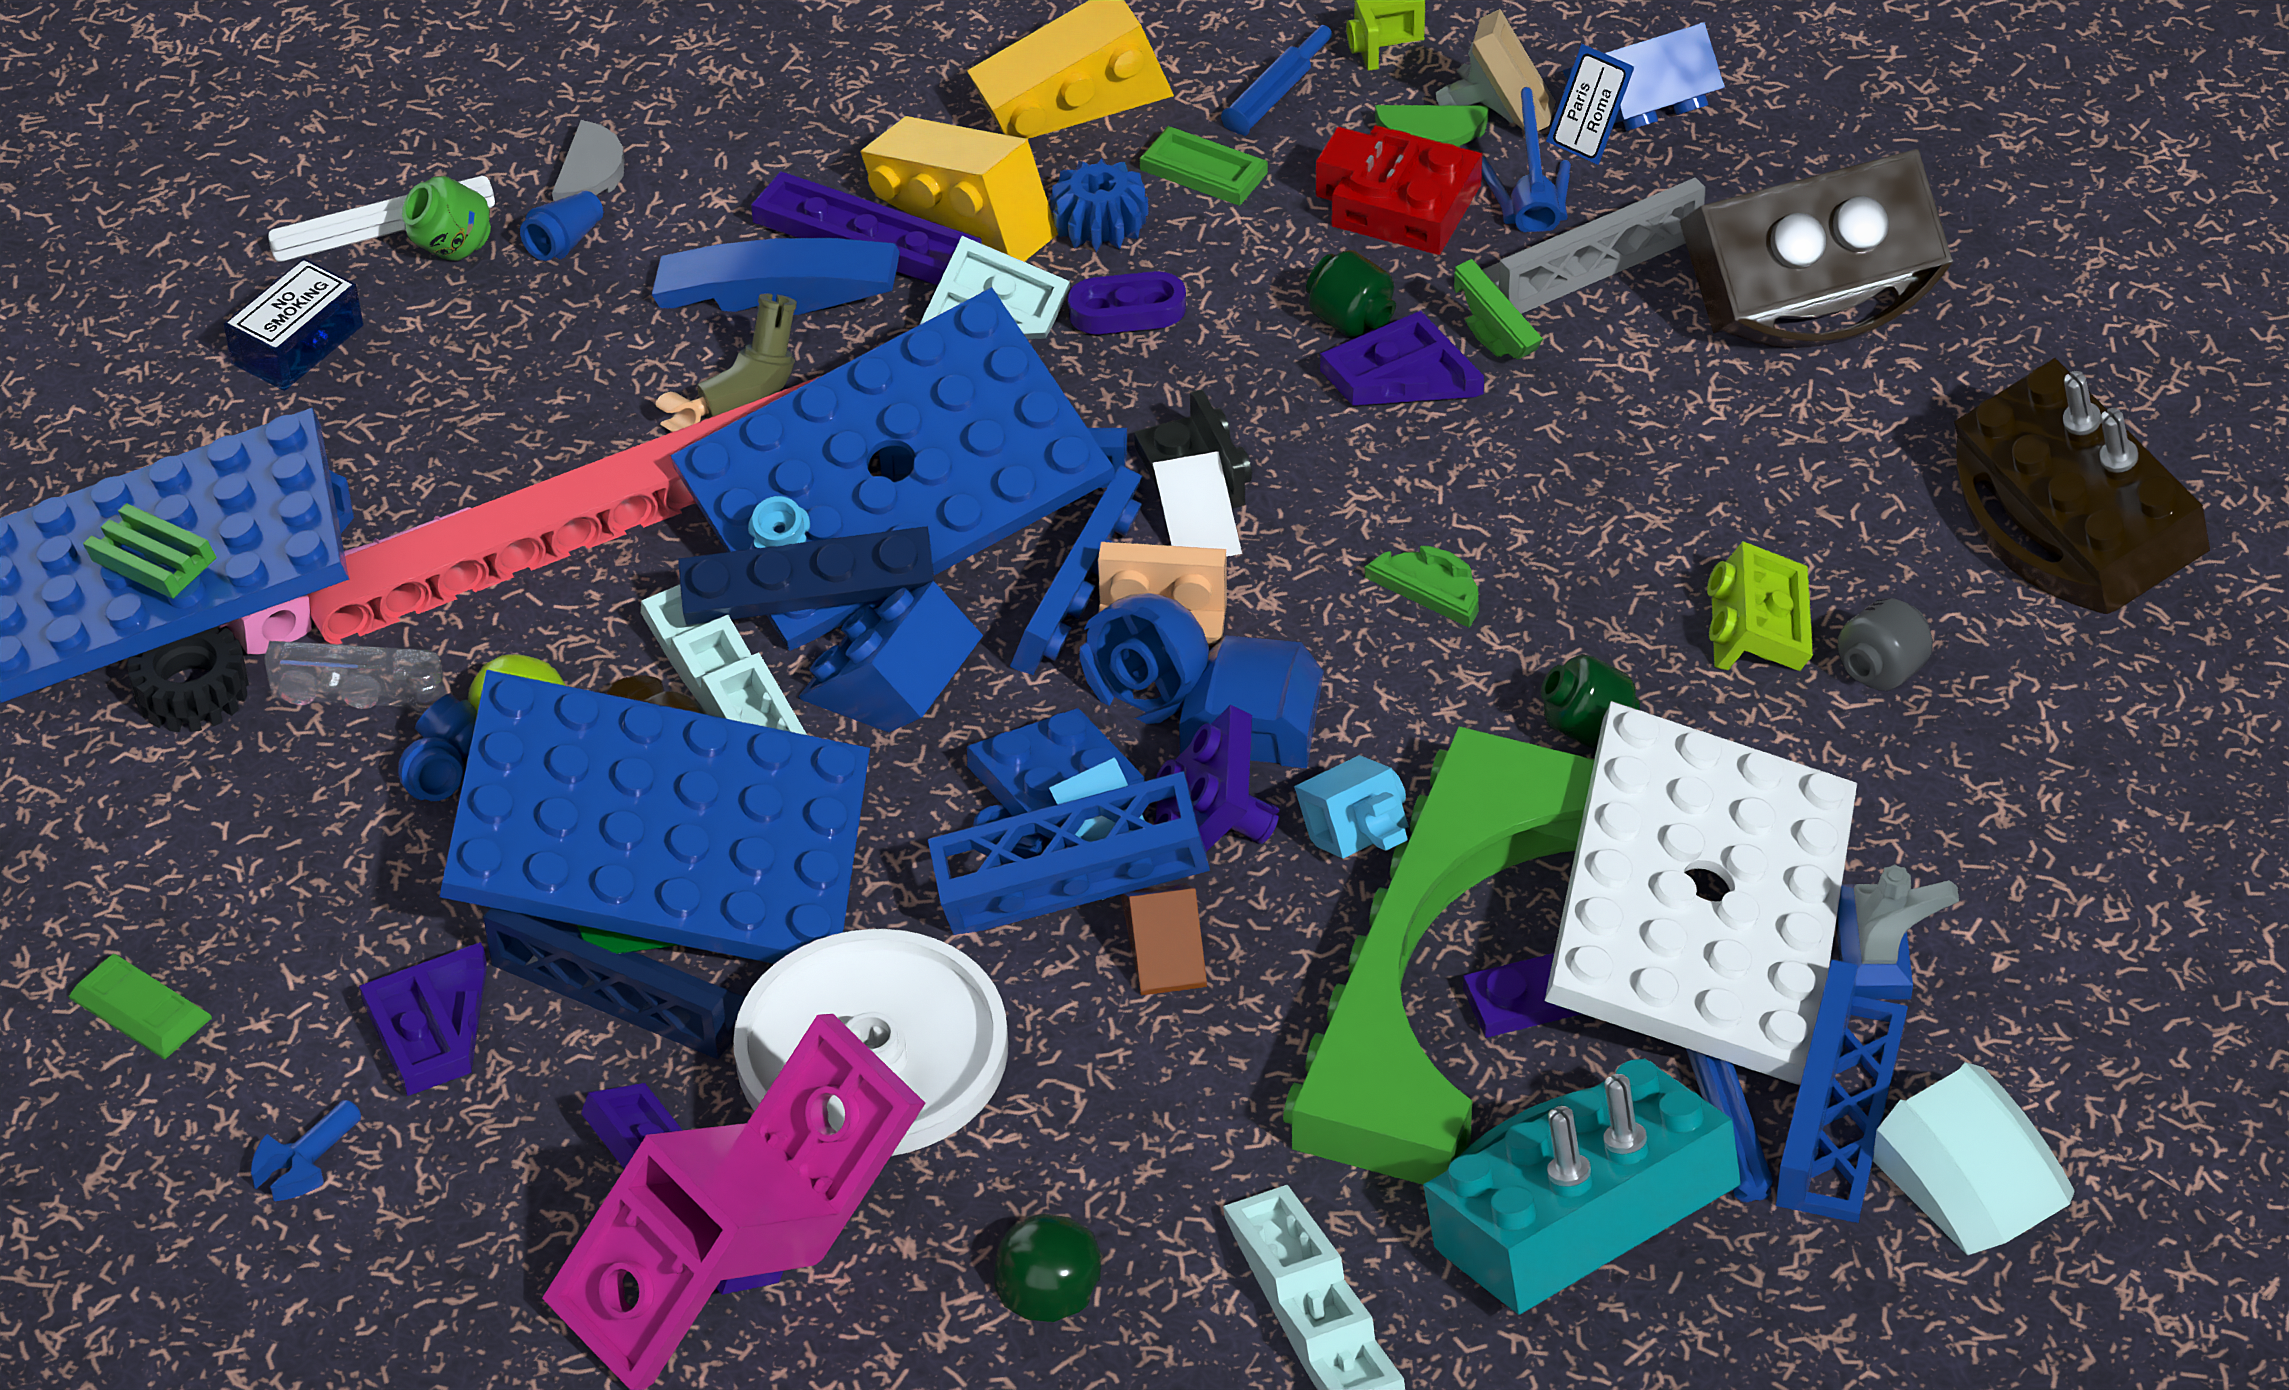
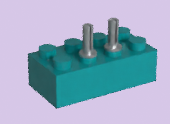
(1580, 1182)

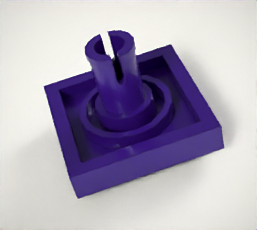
(1218, 782)

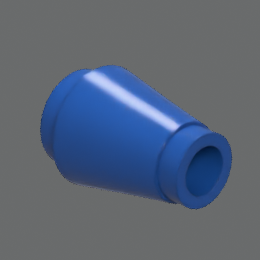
(559, 225)

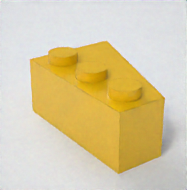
(1071, 72)
(964, 182)

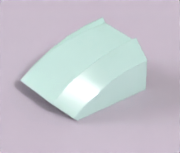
(1971, 1160)

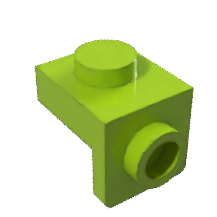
(1384, 24)

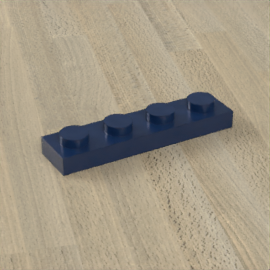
(804, 575)

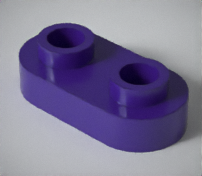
(1127, 302)

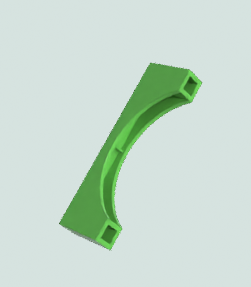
(1368, 1082)

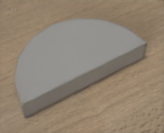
(592, 162)

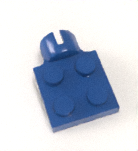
(1030, 759)

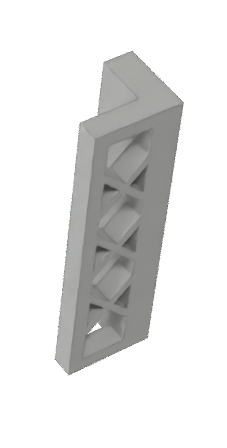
(1597, 248)

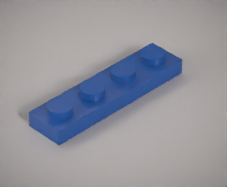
(1070, 588)

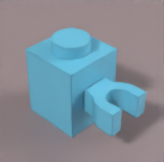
(1354, 807)

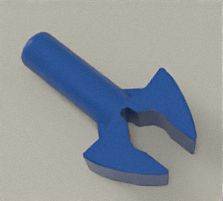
(302, 1154)

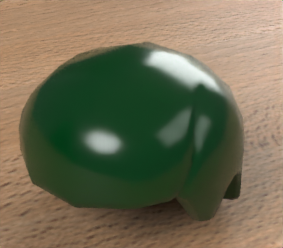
(1047, 1267)

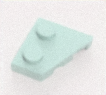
(1025, 290)

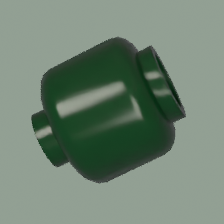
(1351, 293)
(1580, 695)

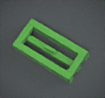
(159, 543)

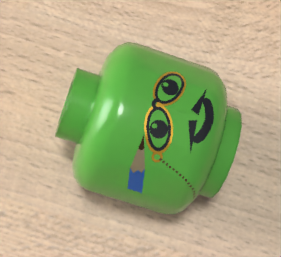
(446, 218)

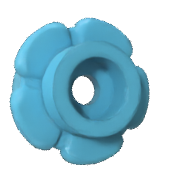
(777, 512)

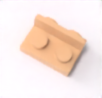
(1186, 574)

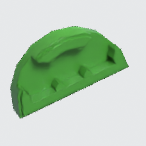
(1435, 122)
(1494, 317)
(1430, 579)

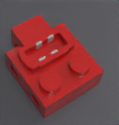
(1397, 185)

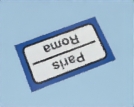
(1590, 104)

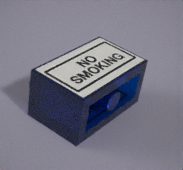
(293, 324)

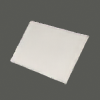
(1197, 503)

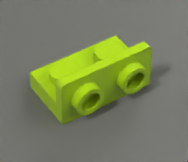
(1760, 608)

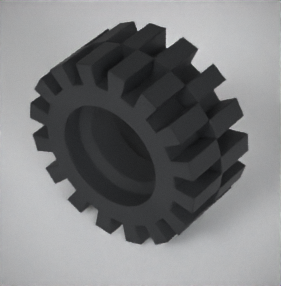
(194, 699)

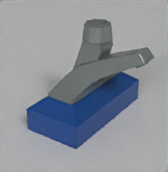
(1875, 925)

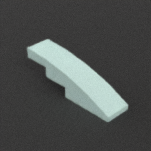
(718, 665)
(1309, 1293)

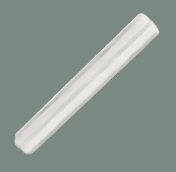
(351, 225)

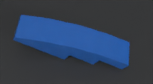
(808, 270)

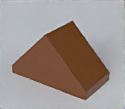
(1165, 938)

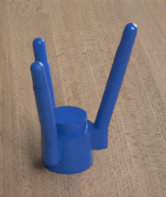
(1535, 200)

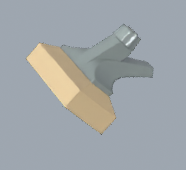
(1498, 74)

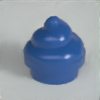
(449, 721)
(430, 769)

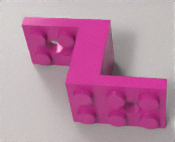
(732, 1201)

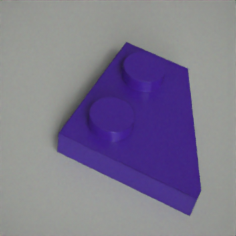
(1401, 364)
(429, 1017)

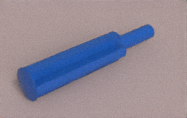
(1273, 83)

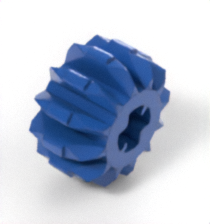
(1099, 204)

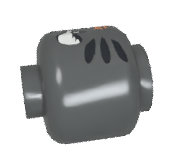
(1887, 641)

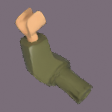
(757, 372)

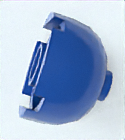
(1143, 643)

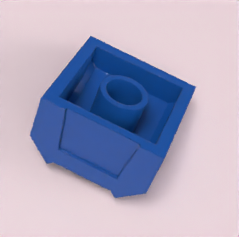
(1271, 682)

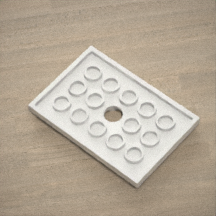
(1693, 971)

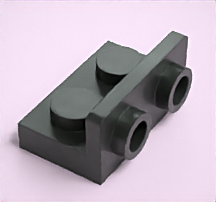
(1198, 434)

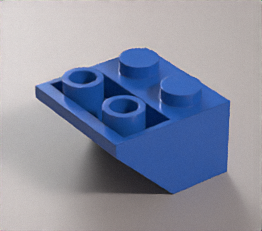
(893, 659)

